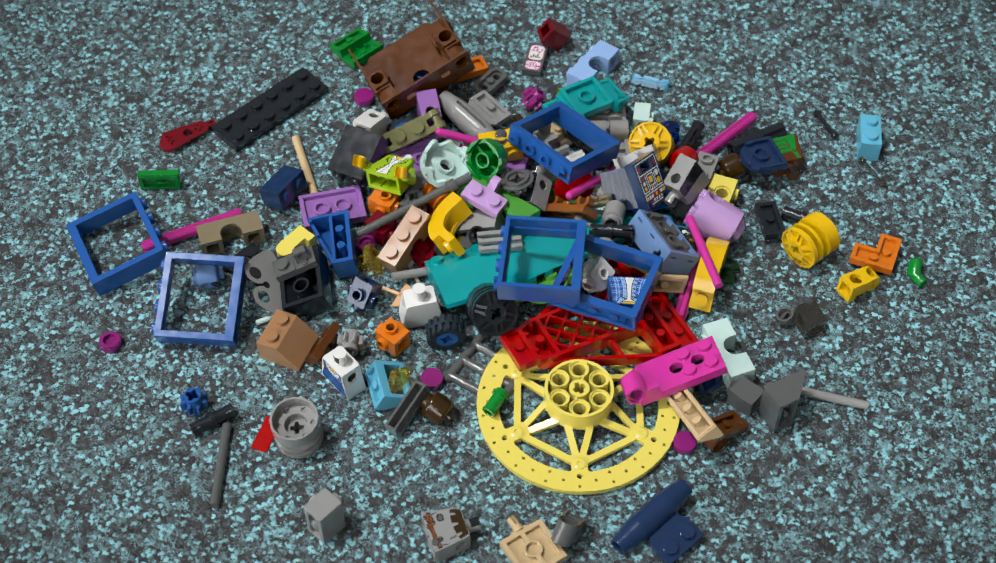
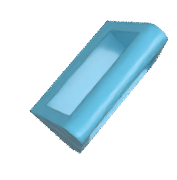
(379, 386)

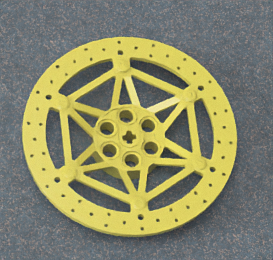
(576, 395)

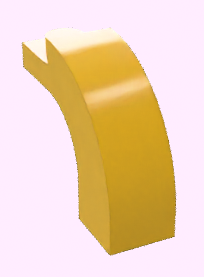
(445, 221)
(703, 288)

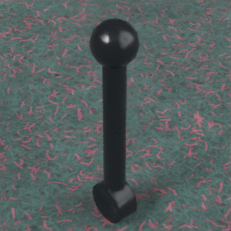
(817, 114)

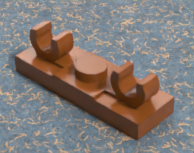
(567, 210)

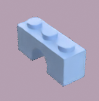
(599, 57)

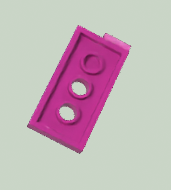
(655, 377)

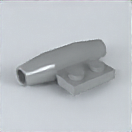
(477, 115)

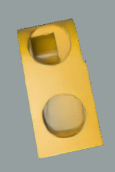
(857, 283)

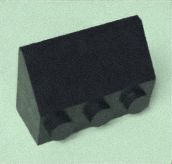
(308, 291)

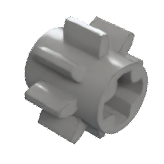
(351, 341)

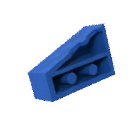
(337, 240)

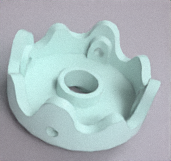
(443, 153)

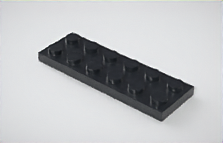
(269, 109)

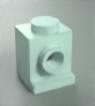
(642, 114)

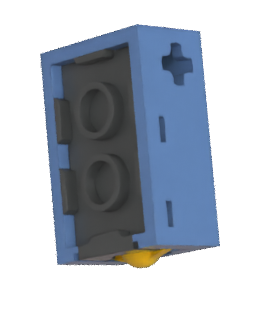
(661, 237)

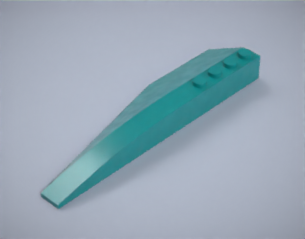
(457, 276)

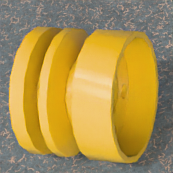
(651, 131)
(810, 239)

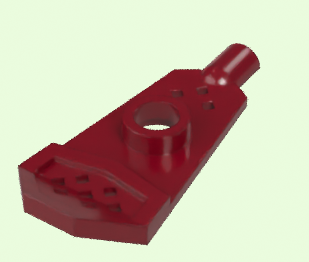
(174, 139)

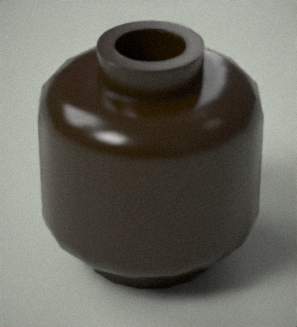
(731, 167)
(437, 408)

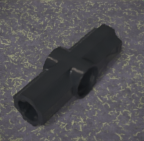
(775, 130)

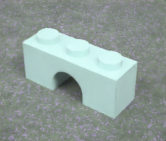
(724, 337)

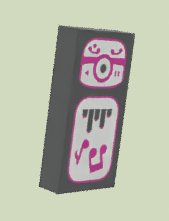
(535, 59)

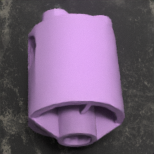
(717, 217)

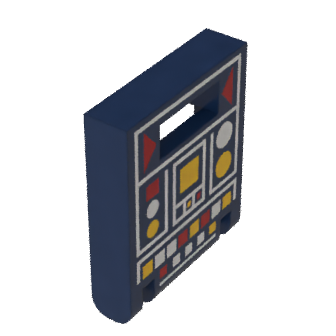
(646, 185)

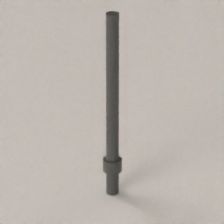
(450, 186)

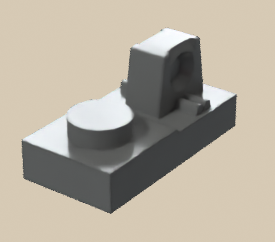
(296, 263)

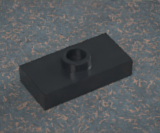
(769, 220)

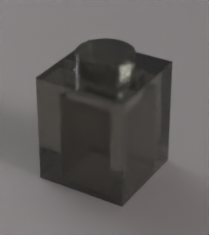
(810, 320)

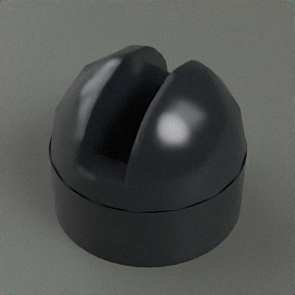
(473, 231)

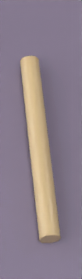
(304, 164)

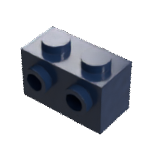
(283, 187)

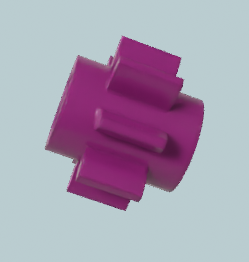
(533, 98)

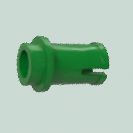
(496, 400)

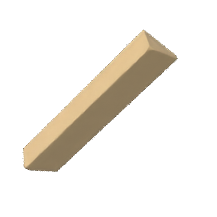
(694, 416)

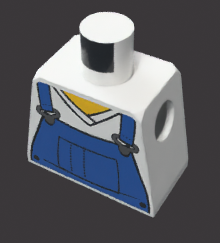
(340, 365)

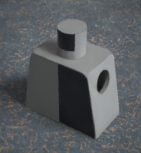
(684, 181)
(540, 190)

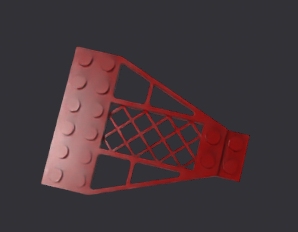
(660, 328)

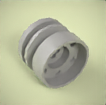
(294, 417)

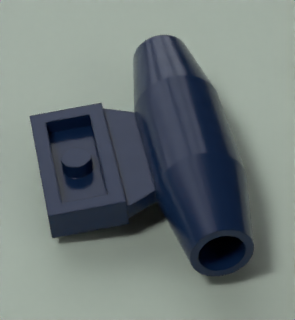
(658, 522)

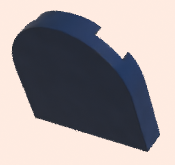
(762, 156)

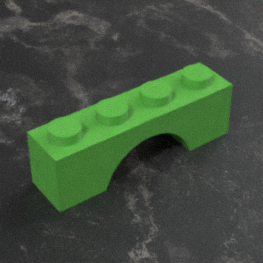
(515, 205)

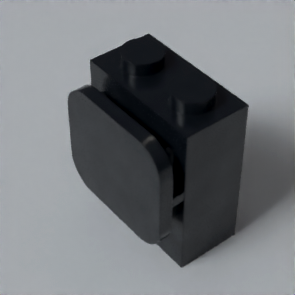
(356, 142)

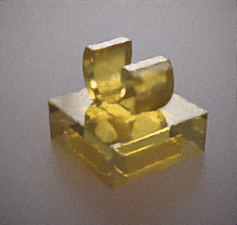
(369, 259)

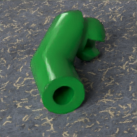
(914, 270)

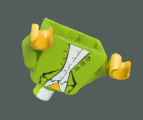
(388, 174)

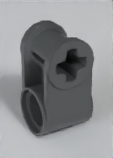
(569, 529)

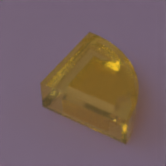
(398, 378)

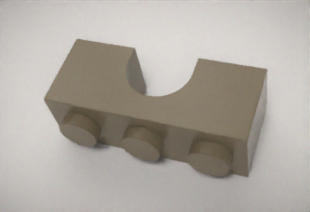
(244, 226)

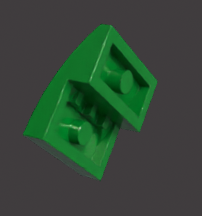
(360, 45)

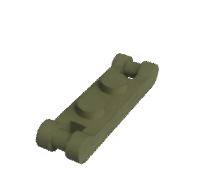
(413, 131)

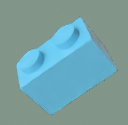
(869, 137)

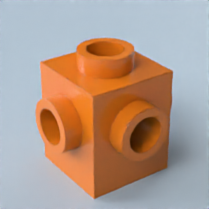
(383, 201)
(392, 337)

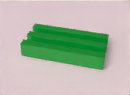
(159, 179)

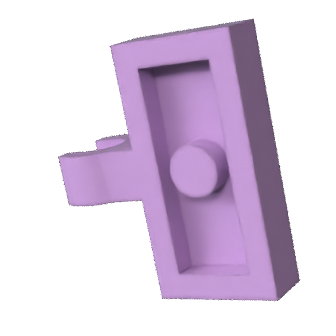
(485, 197)

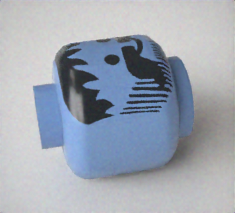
(207, 276)

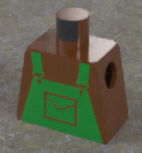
(791, 150)

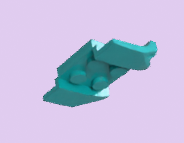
(591, 96)

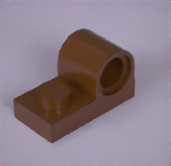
(730, 425)

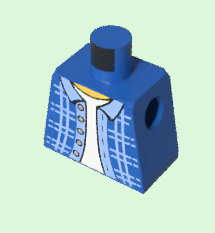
(624, 290)

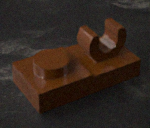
(327, 338)

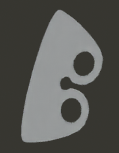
(263, 262)

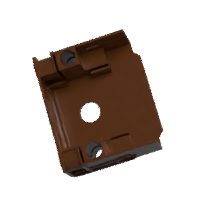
(427, 49)

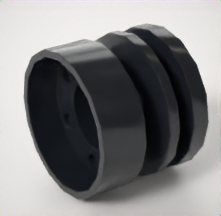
(478, 309)

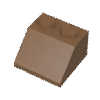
(286, 341)

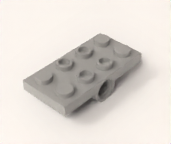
(615, 125)

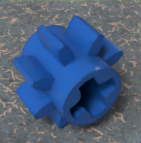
(193, 401)

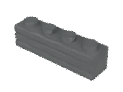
(407, 408)

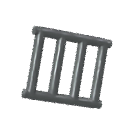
(463, 360)

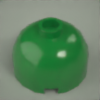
(486, 158)

